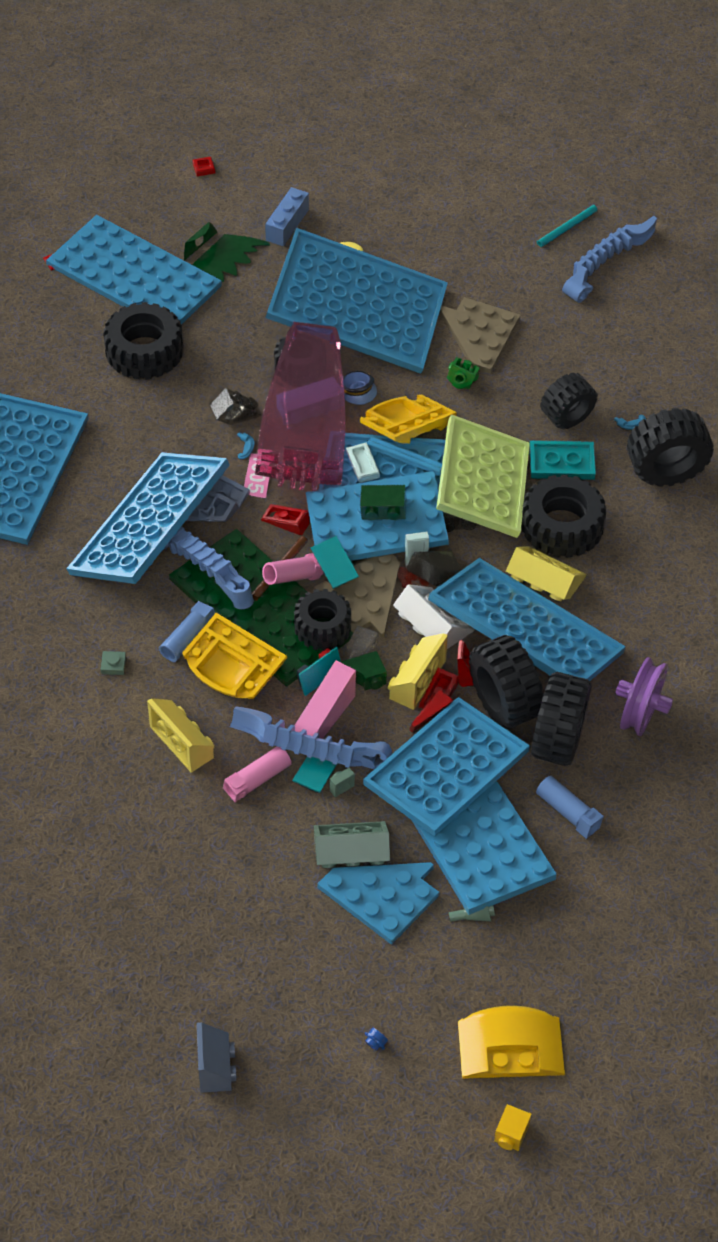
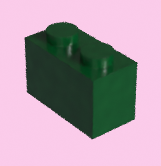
(383, 502)

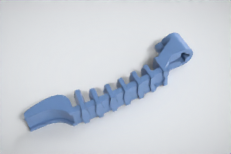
(625, 237)
(226, 576)
(357, 754)

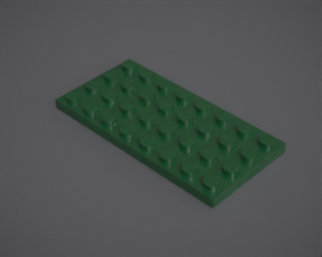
(268, 617)

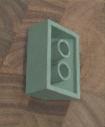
(351, 843)

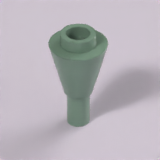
(482, 915)

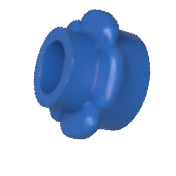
(375, 1039)

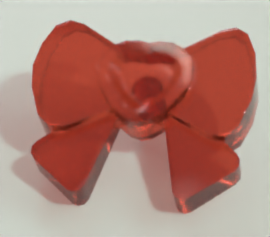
(405, 578)

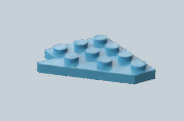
(382, 895)

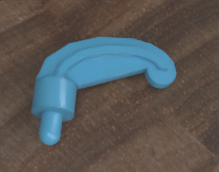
(630, 424)
(248, 447)

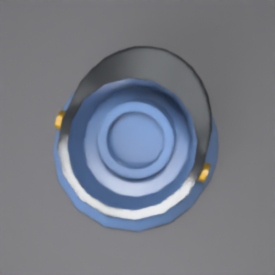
(359, 387)

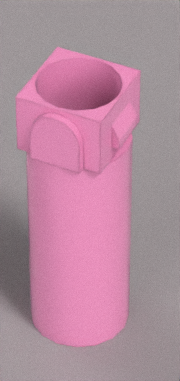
(292, 570)
(256, 773)

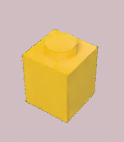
(512, 1128)

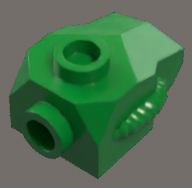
(461, 374)

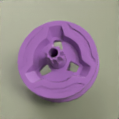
(644, 696)

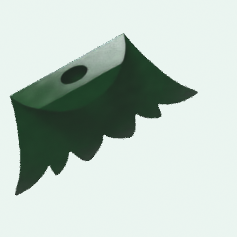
(222, 253)

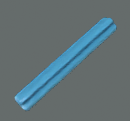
(405, 455)

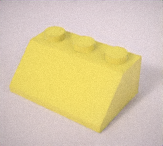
(544, 573)
(418, 670)
(180, 733)

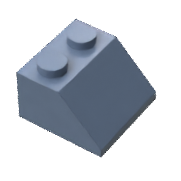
(214, 1059)

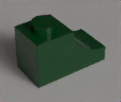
(369, 670)

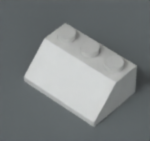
(428, 617)

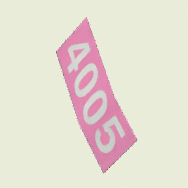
(255, 483)

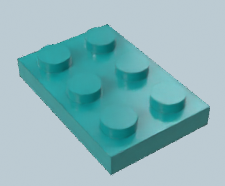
(562, 458)

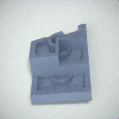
(220, 501)

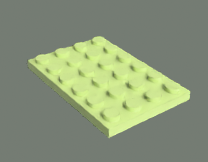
(483, 476)

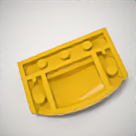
(407, 418)
(232, 659)
(510, 1043)

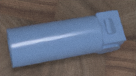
(186, 631)
(584, 818)

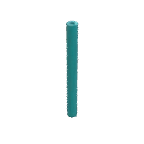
(567, 225)

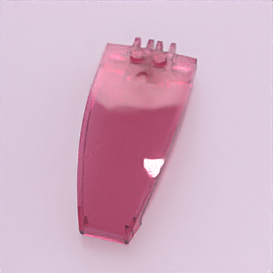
(305, 411)

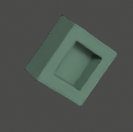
(113, 663)
(342, 781)

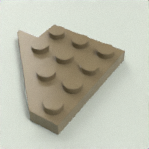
(480, 331)
(370, 593)

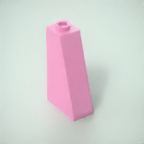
(328, 701)

